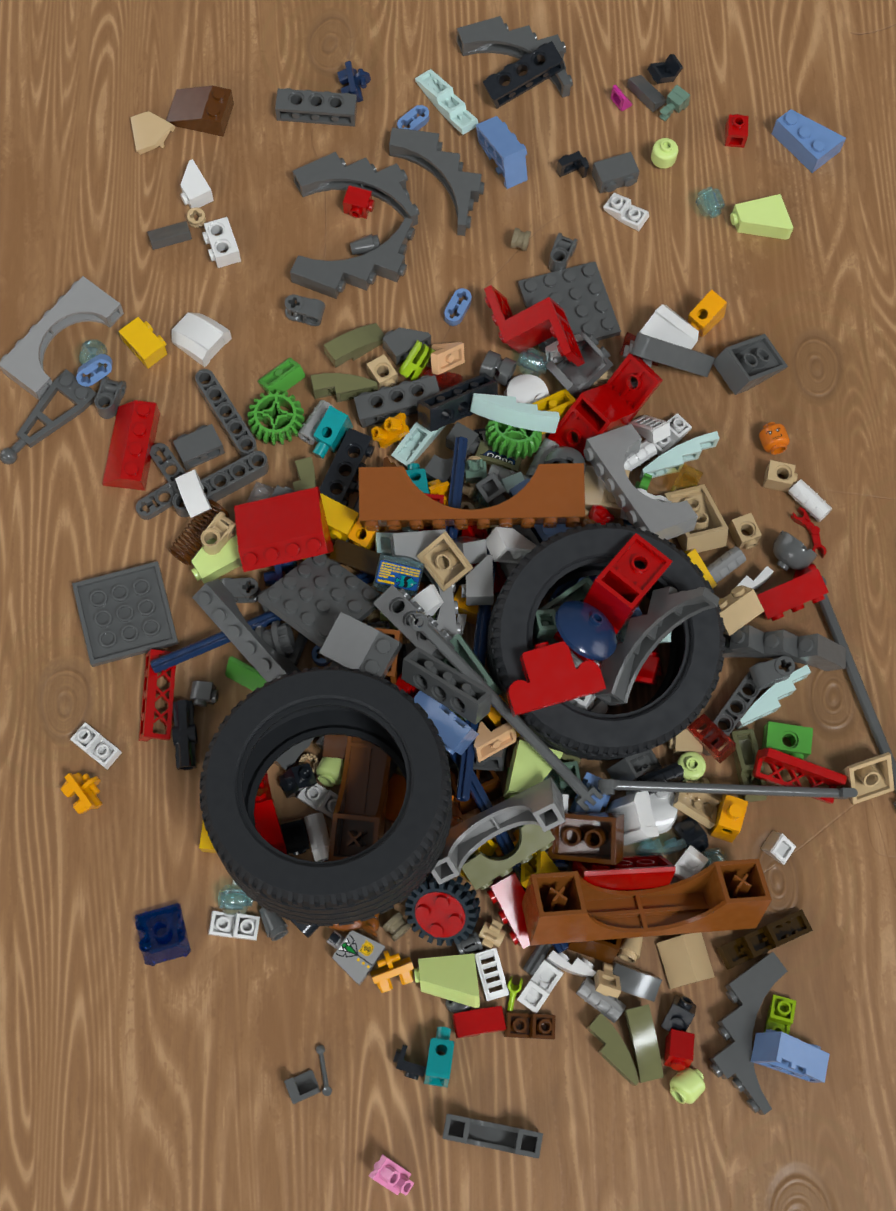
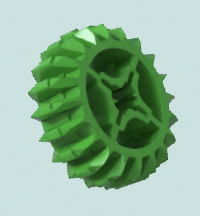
(259, 414)
(512, 440)

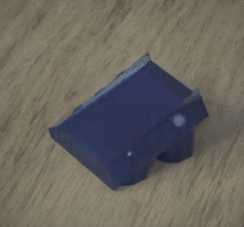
(162, 934)

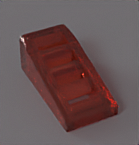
(706, 743)

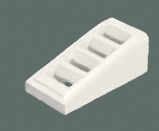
(651, 428)
(480, 967)

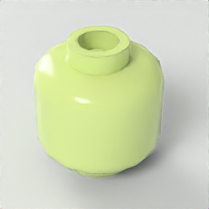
(664, 153)
(693, 766)
(330, 771)
(687, 1085)

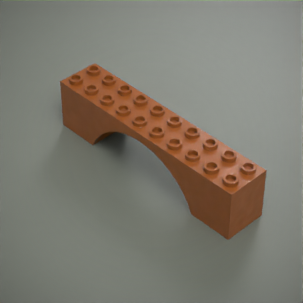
(548, 499)
(364, 787)
(719, 898)

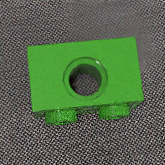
(798, 735)

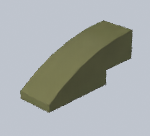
(353, 344)
(342, 385)
(306, 474)
(745, 759)
(644, 1043)
(613, 1048)

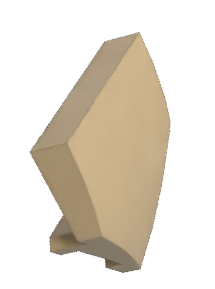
(149, 131)
(698, 805)

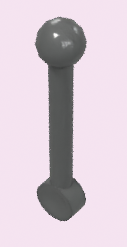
(320, 1049)

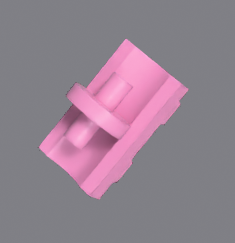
(392, 1176)

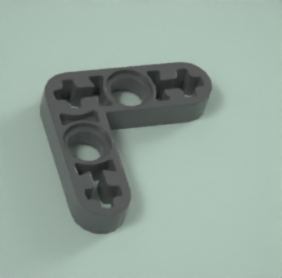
(170, 488)

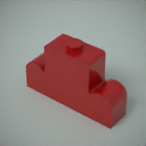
(552, 679)

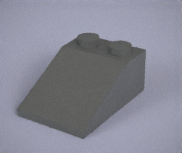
(749, 363)
(360, 646)

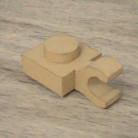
(606, 982)

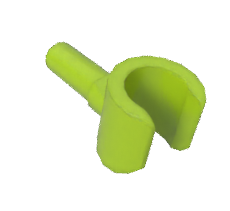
(514, 989)

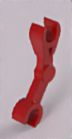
(813, 530)

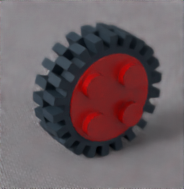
(443, 910)

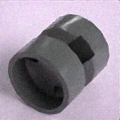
(498, 368)

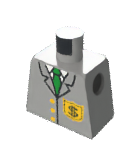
(355, 954)

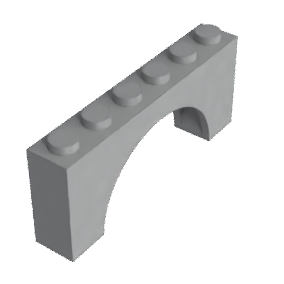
(80, 304)
(607, 455)
(407, 547)
(536, 805)

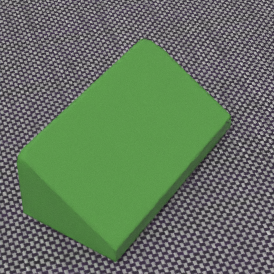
(282, 377)
(244, 674)

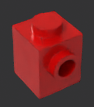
(736, 130)
(358, 202)
(679, 1049)

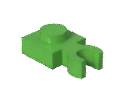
(644, 482)

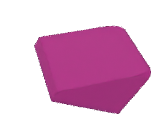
(620, 98)

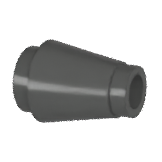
(365, 244)
(274, 925)

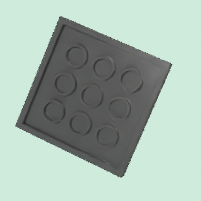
(580, 294)
(316, 594)
(125, 614)

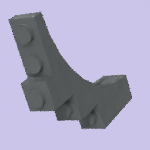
(495, 37)
(426, 151)
(333, 174)
(361, 271)
(643, 635)
(808, 649)
(738, 1025)

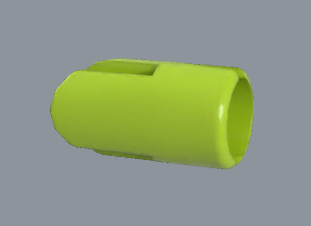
(416, 361)

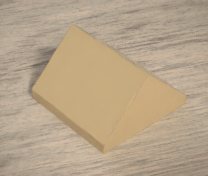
(445, 561)
(870, 777)
(685, 960)

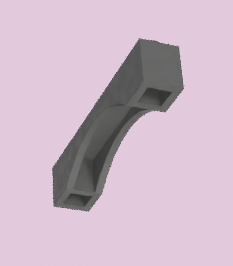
(222, 609)

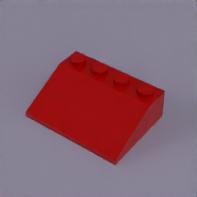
(282, 529)

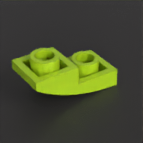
(780, 1014)

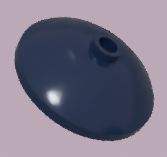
(586, 630)

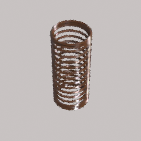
(186, 559)

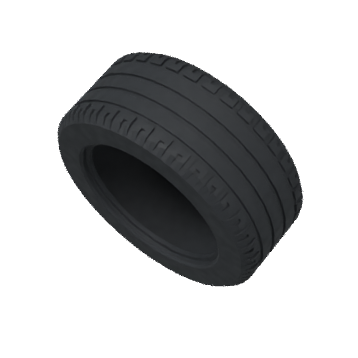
(694, 645)
(308, 707)

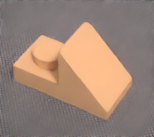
(447, 356)
(493, 741)

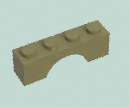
(483, 868)

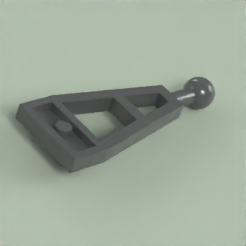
(72, 390)

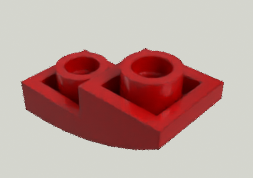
(478, 1022)

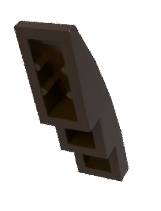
(355, 557)
(764, 939)

